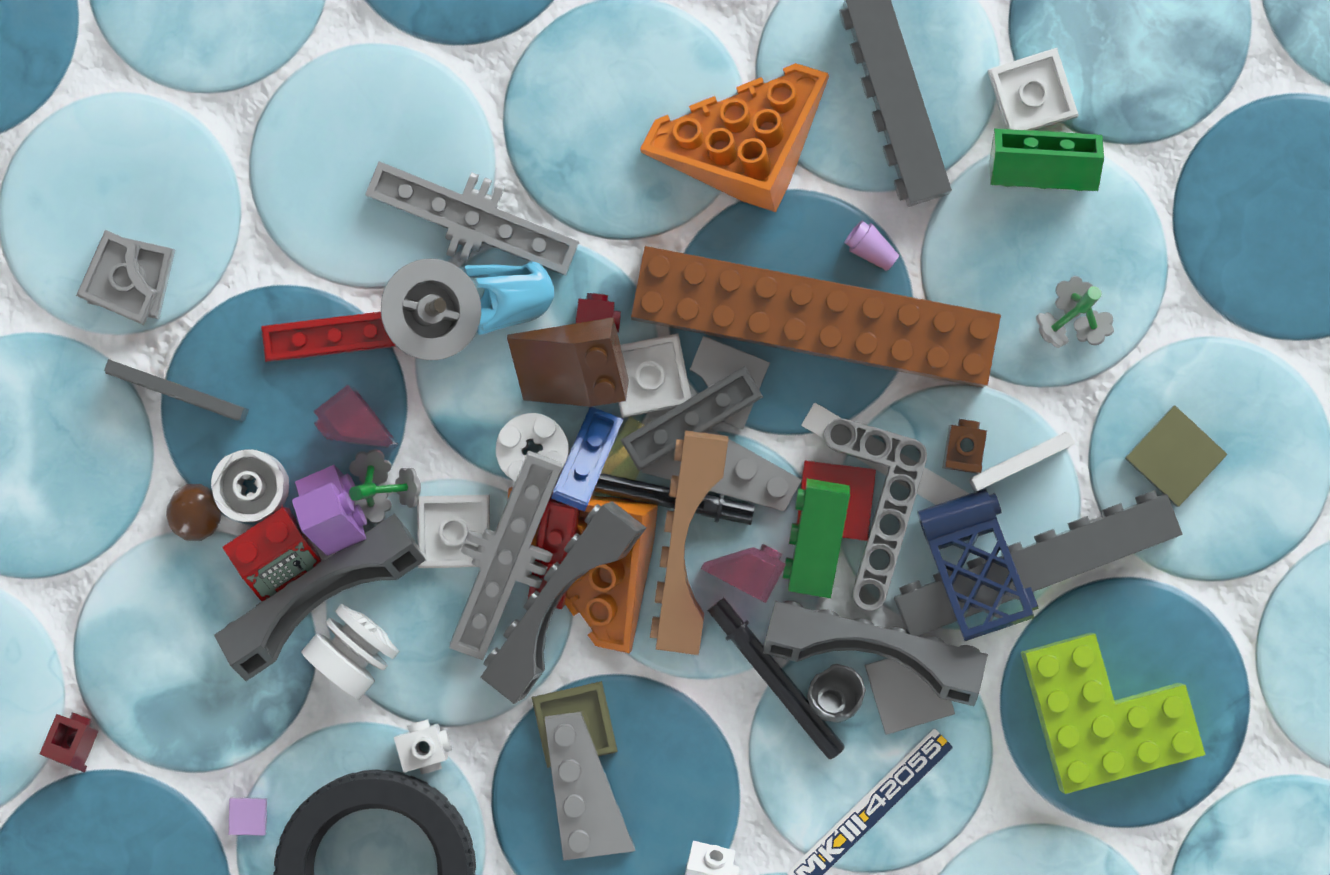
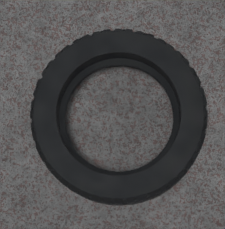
(376, 791)

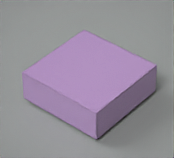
(247, 816)

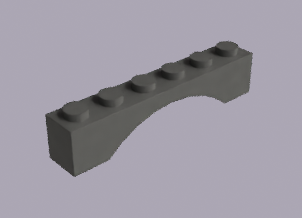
(259, 635)
(521, 658)
(948, 669)

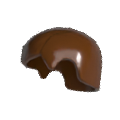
(193, 512)

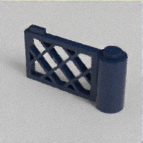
(966, 520)

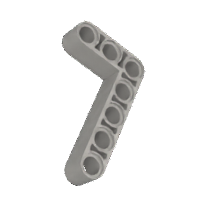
(886, 505)

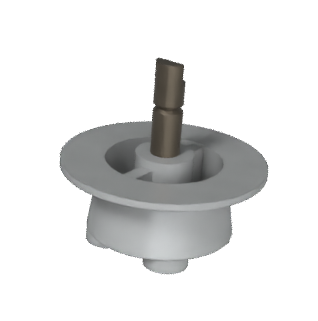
(430, 309)

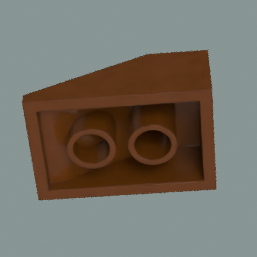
(571, 364)

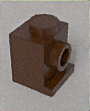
(955, 457)

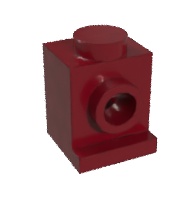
(69, 741)

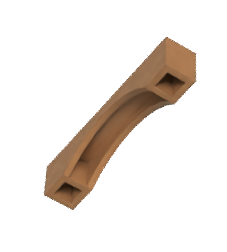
(700, 469)

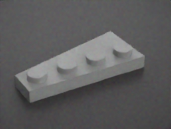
(744, 478)
(584, 799)

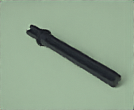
(659, 495)
(775, 678)

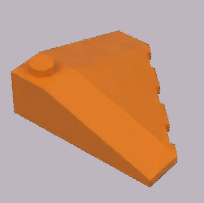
(745, 141)
(613, 592)

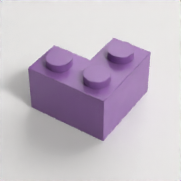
(327, 511)

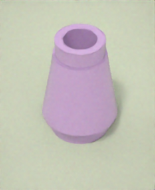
(871, 245)

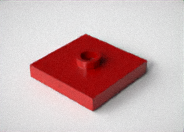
(861, 493)

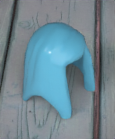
(511, 294)

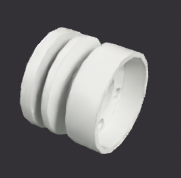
(350, 651)

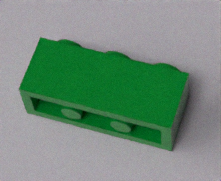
(1046, 159)
(817, 537)

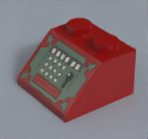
(272, 554)

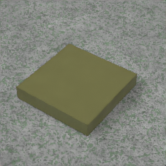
(1176, 456)
(588, 700)

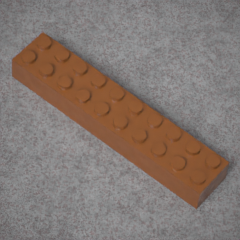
(815, 317)

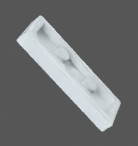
(1021, 461)

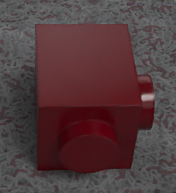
(597, 307)

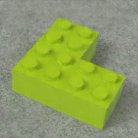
(1100, 737)

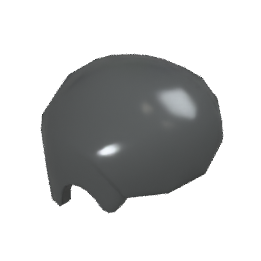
(836, 693)

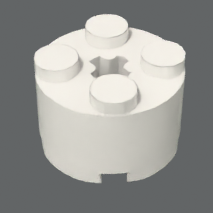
(524, 428)
(230, 492)

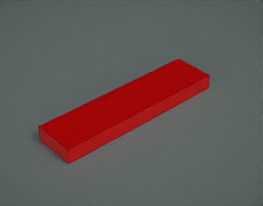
(324, 337)

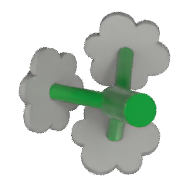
(1076, 298)
(373, 498)

